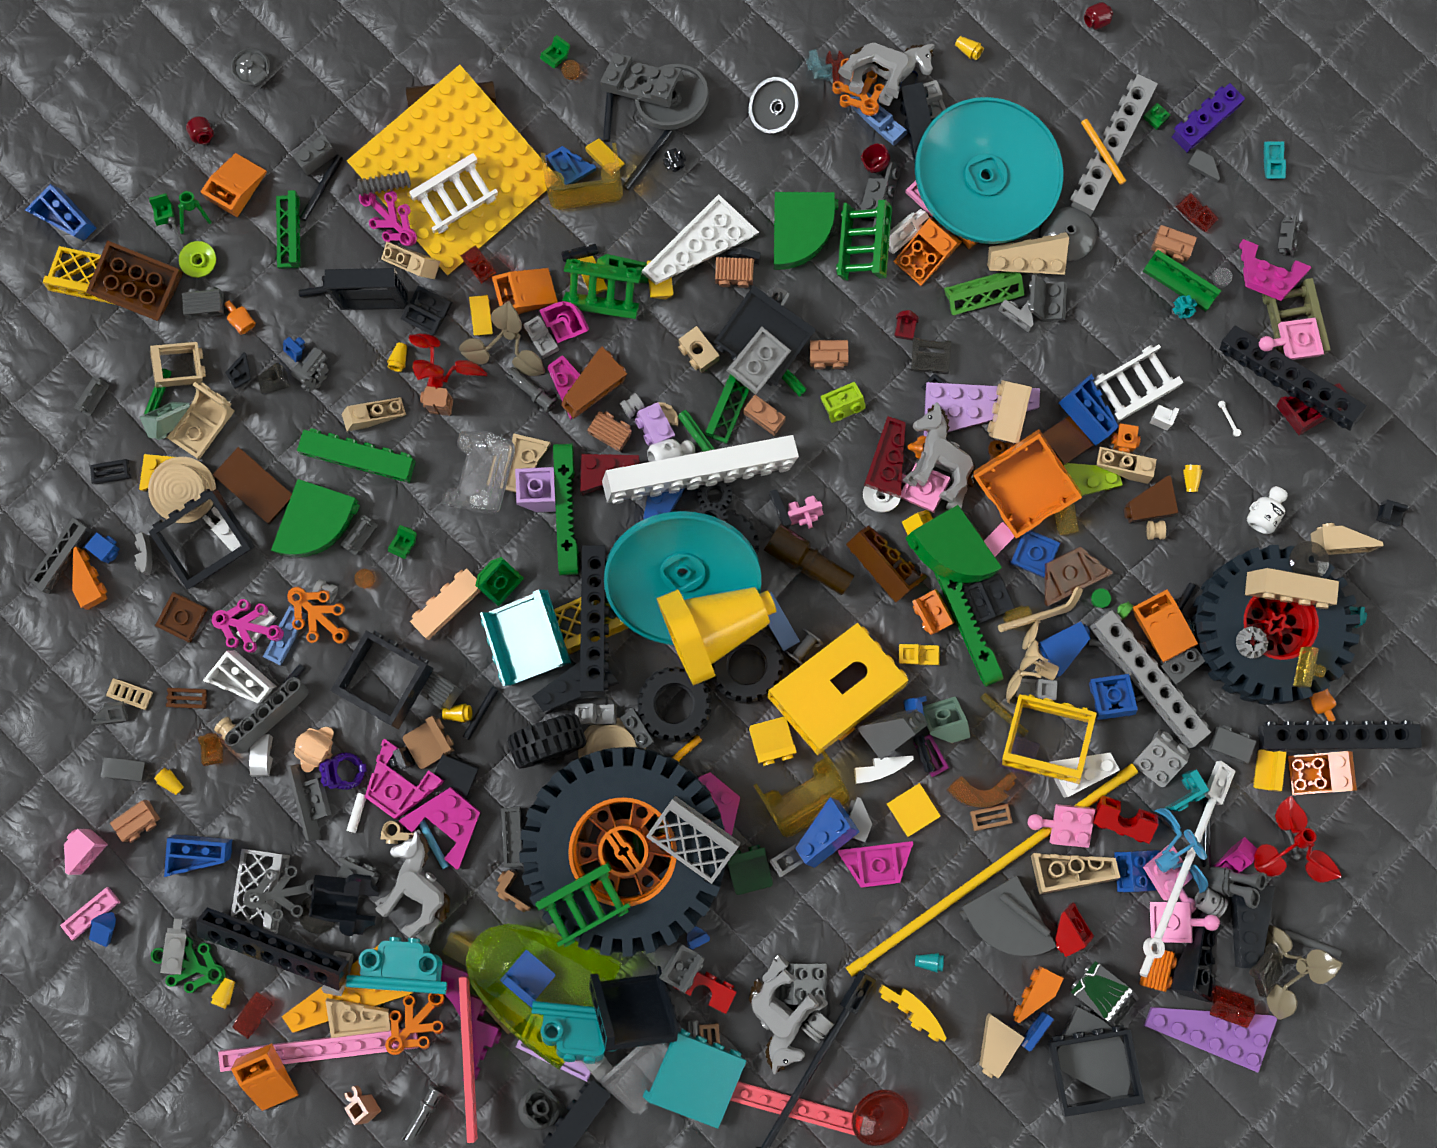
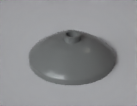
(766, 101)
(1084, 234)

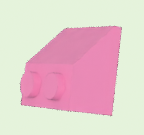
(81, 850)

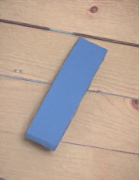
(882, 123)

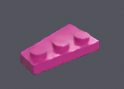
(563, 376)

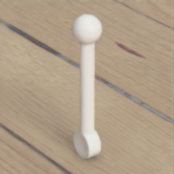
(1236, 432)

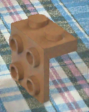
(428, 742)
(506, 880)

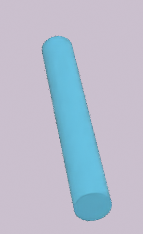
(433, 844)

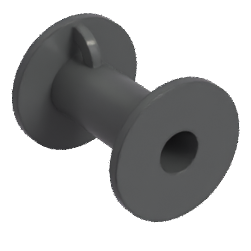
(805, 646)

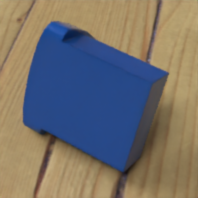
(915, 703)
(102, 928)
(697, 937)

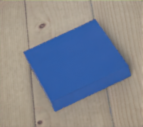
(1034, 552)
(1036, 1031)

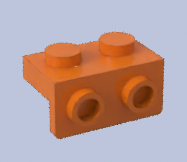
(933, 612)

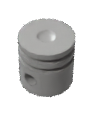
(1212, 903)
(817, 1026)

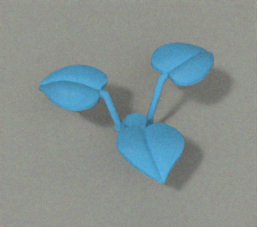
(1169, 859)

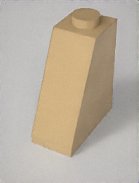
(998, 1046)

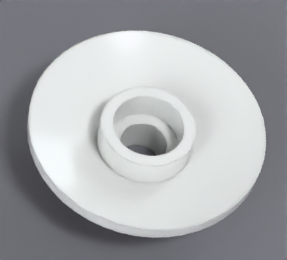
(871, 499)

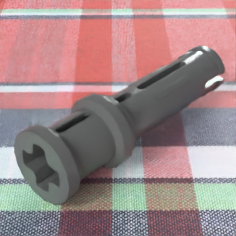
(537, 394)
(427, 1107)

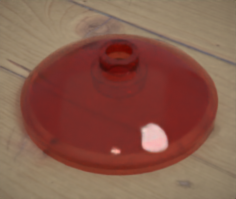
(883, 1124)

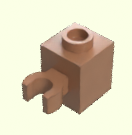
(362, 1108)

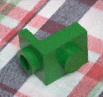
(556, 53)
(162, 209)
(403, 542)

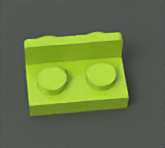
(843, 402)

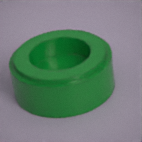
(1100, 598)

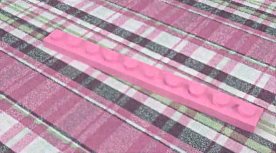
(318, 1048)

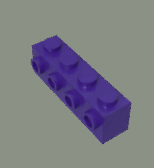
(1206, 119)

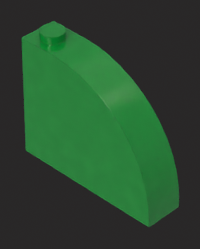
(801, 226)
(313, 520)
(953, 548)

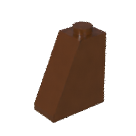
(1153, 503)

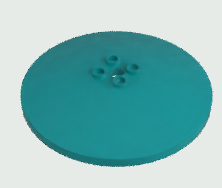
(1009, 146)
(648, 560)

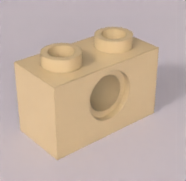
(694, 339)

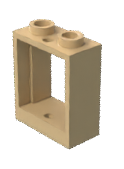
(191, 347)

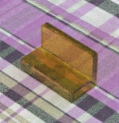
(457, 947)

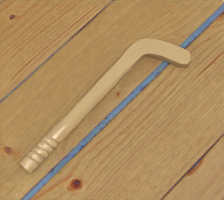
(1045, 614)

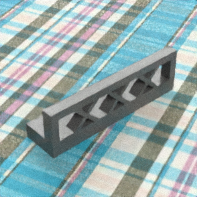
(64, 556)

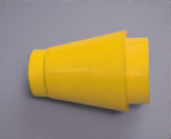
(969, 47)
(398, 357)
(1192, 477)
(458, 713)
(169, 781)
(223, 993)

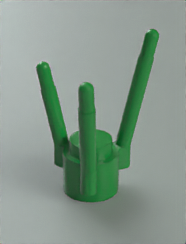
(188, 203)

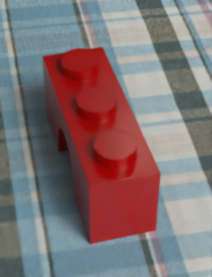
(1139, 827)
(721, 993)

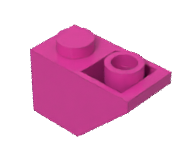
(1238, 856)

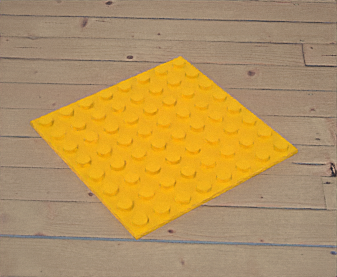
(434, 135)

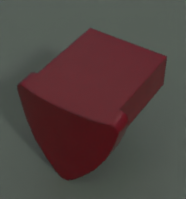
(906, 325)

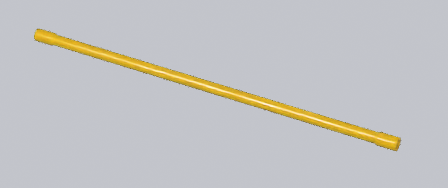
(862, 962)

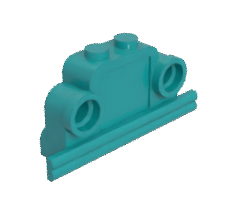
(400, 968)
(572, 1030)

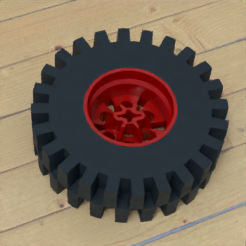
(1270, 678)

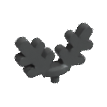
(311, 383)

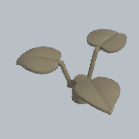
(508, 320)
(1317, 964)

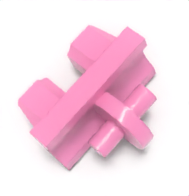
(805, 514)

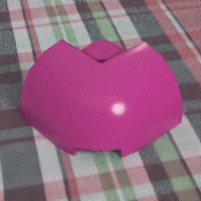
(564, 320)

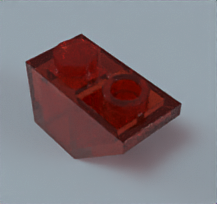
(478, 264)

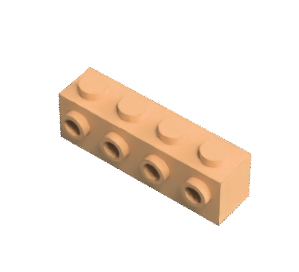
(446, 604)

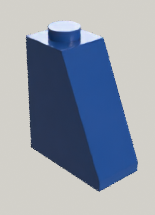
(1065, 646)

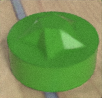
(1124, 609)

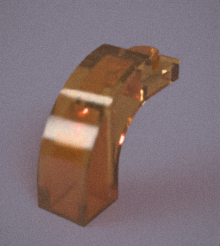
(972, 797)

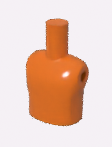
(239, 318)
(1323, 703)

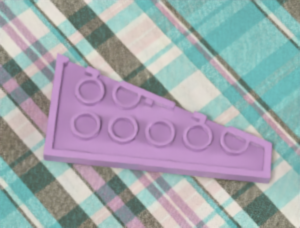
(968, 403)

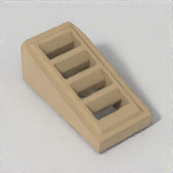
(114, 688)

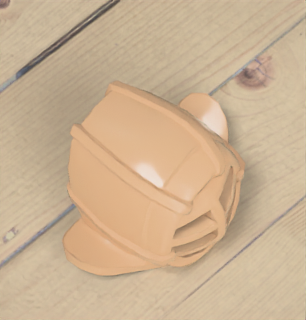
(314, 747)

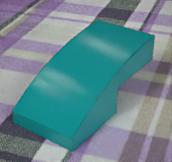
(1274, 160)

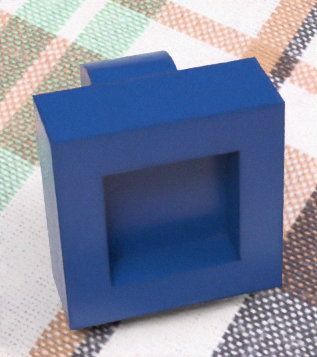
(294, 348)

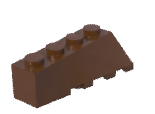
(885, 563)

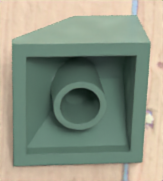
(164, 419)
(946, 720)

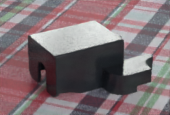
(337, 900)

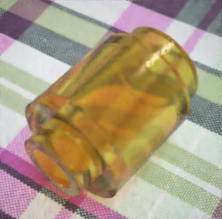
(1017, 613)

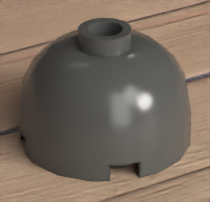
(538, 1109)

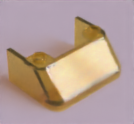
(585, 193)
(802, 805)

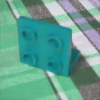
(1193, 781)

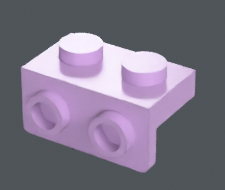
(654, 424)

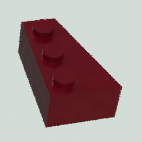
(1299, 415)
(595, 465)

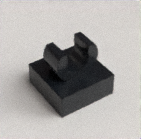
(402, 758)

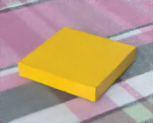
(913, 810)

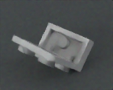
(1162, 758)

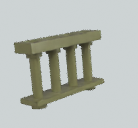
(1311, 309)

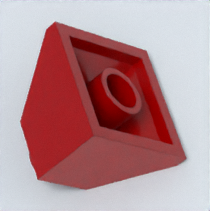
(1072, 931)

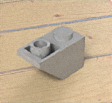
(860, 818)

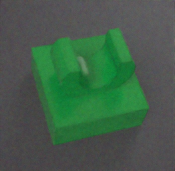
(1156, 116)

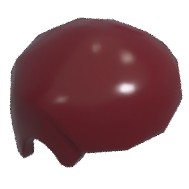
(875, 158)

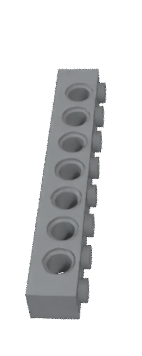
(1143, 89)
(1139, 676)

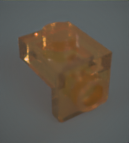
(211, 749)

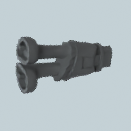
(1222, 880)

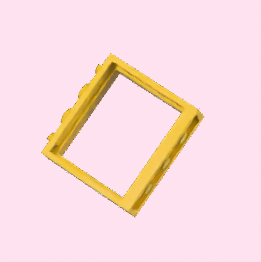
(1039, 767)

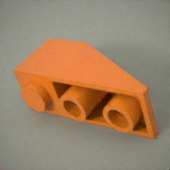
(85, 582)
(1041, 990)

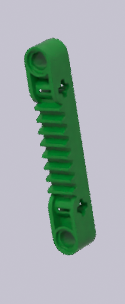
(564, 458)
(989, 670)

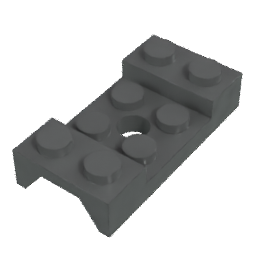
(624, 75)

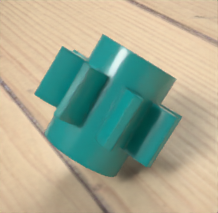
(1184, 306)

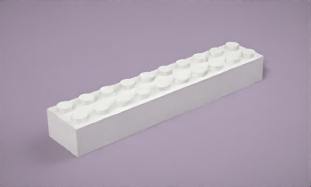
(699, 469)

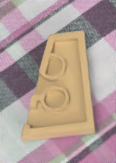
(527, 455)
(355, 1019)

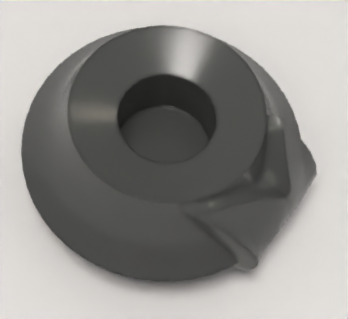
(250, 66)

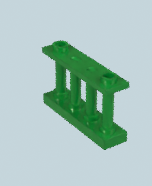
(879, 248)
(602, 305)
(566, 893)

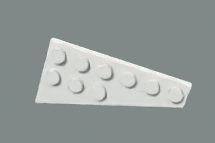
(707, 235)

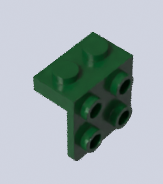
(750, 870)

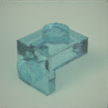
(814, 64)

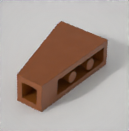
(594, 383)

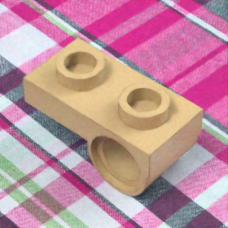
(398, 836)

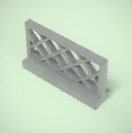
(706, 828)
(280, 862)

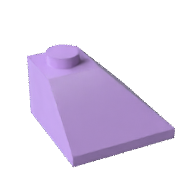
(536, 489)

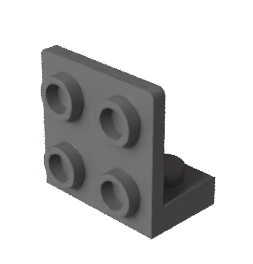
(1047, 299)
(352, 866)
(809, 979)

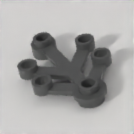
(277, 894)

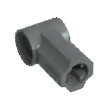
(309, 365)

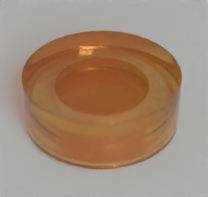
(570, 69)
(364, 578)

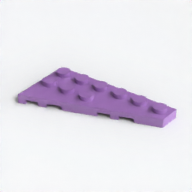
(1216, 1035)

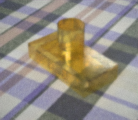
(1067, 520)
(1307, 667)

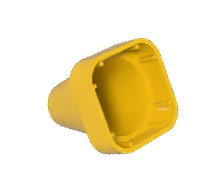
(713, 625)

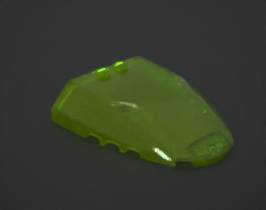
(497, 951)

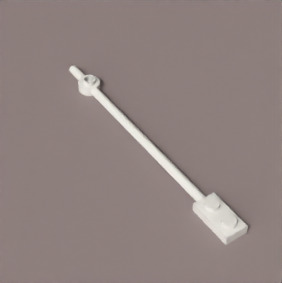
(1218, 788)

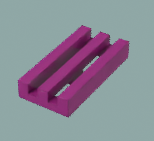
(940, 756)

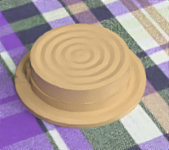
(178, 482)
(605, 737)

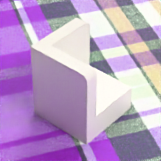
(1164, 417)

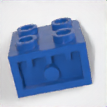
(1131, 871)
(527, 977)

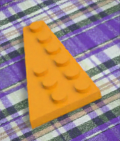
(314, 1011)

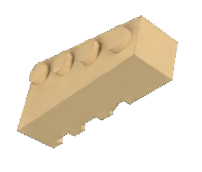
(1031, 256)
(1292, 587)
(1068, 872)

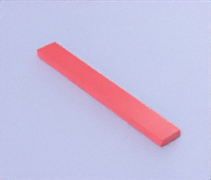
(468, 1059)
(803, 1110)

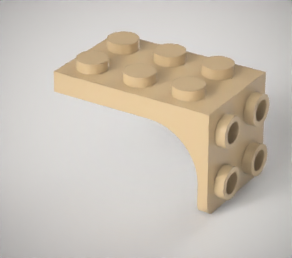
(201, 421)

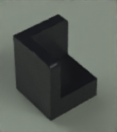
(1391, 512)

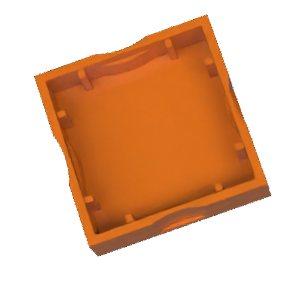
(1027, 483)

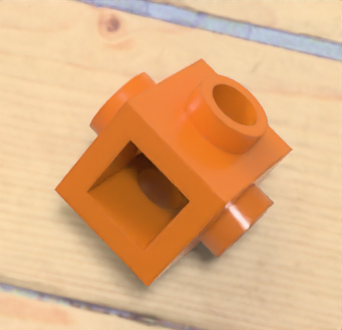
(1125, 438)

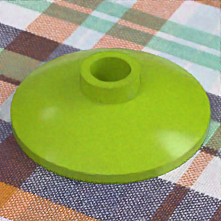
(193, 252)

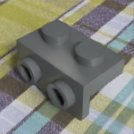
(682, 968)

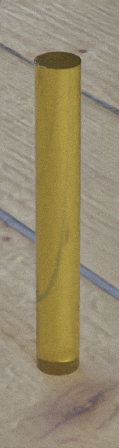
(1001, 712)

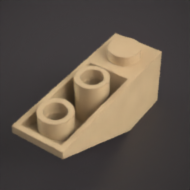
(410, 260)
(372, 413)
(1127, 465)

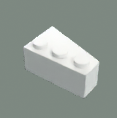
(240, 677)
(1095, 769)

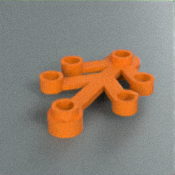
(868, 105)
(315, 613)
(413, 1025)

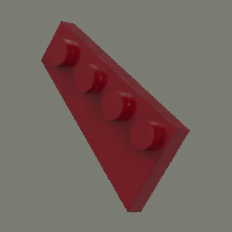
(886, 466)

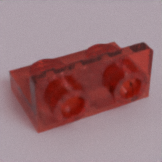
(1232, 1007)

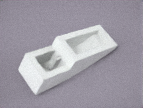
(880, 768)

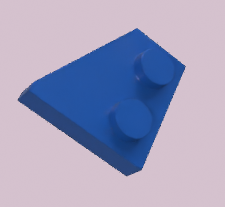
(570, 165)

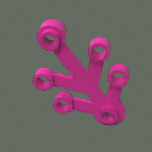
(406, 234)
(243, 625)

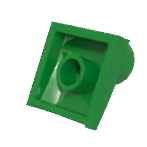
(498, 580)

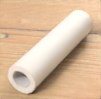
(356, 813)

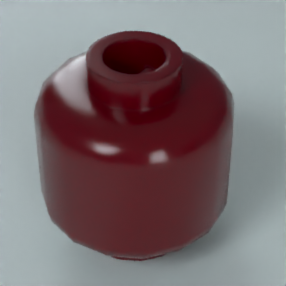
(1098, 15)
(199, 130)

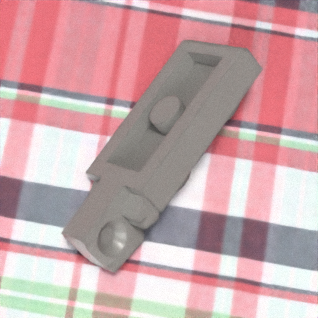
(174, 948)

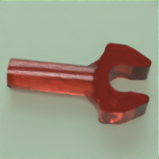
(835, 64)

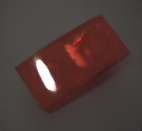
(1199, 215)
(251, 1015)

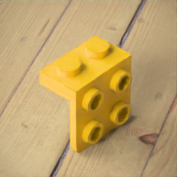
(772, 741)

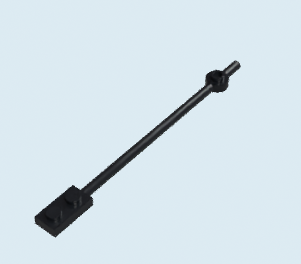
(851, 1002)

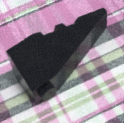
(1194, 970)

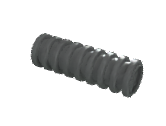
(383, 183)

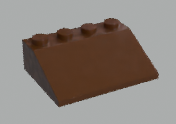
(134, 281)

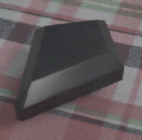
(239, 371)

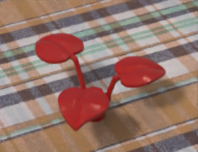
(425, 369)
(1292, 817)

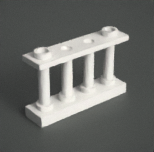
(452, 174)
(1153, 393)

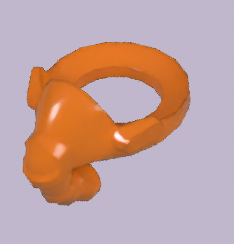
(917, 446)

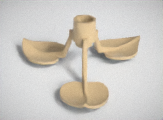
(1032, 654)

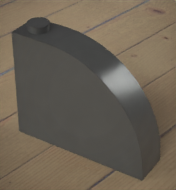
(1001, 925)
(1095, 1062)

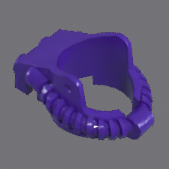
(330, 776)

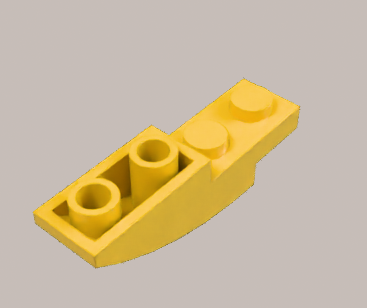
(920, 1017)

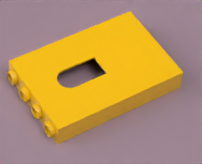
(818, 707)

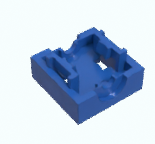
(1119, 693)

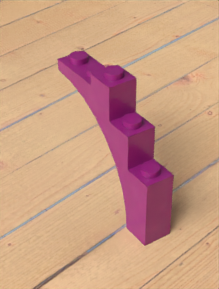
(483, 1032)

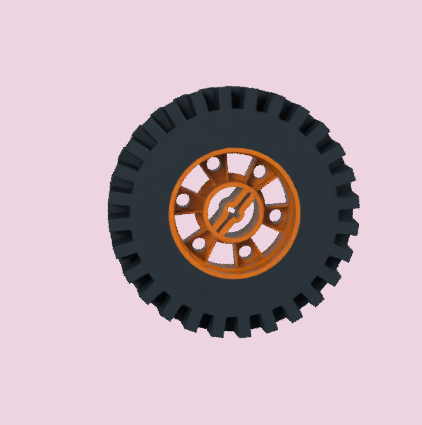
(555, 858)

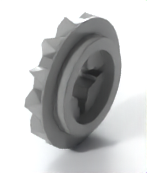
(1245, 648)

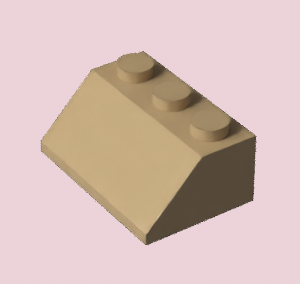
(1009, 411)

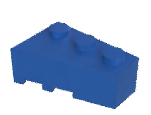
(1089, 411)
(826, 834)

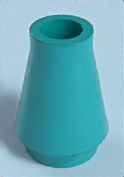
(931, 962)

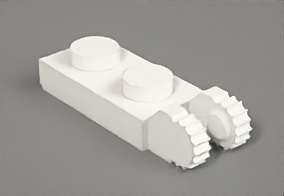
(222, 530)

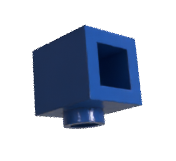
(103, 547)

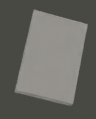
(758, 360)

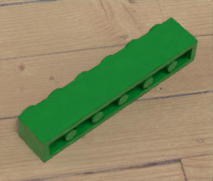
(356, 456)

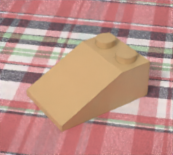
(1343, 540)

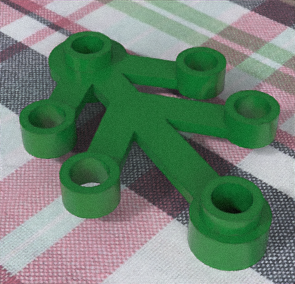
(193, 966)

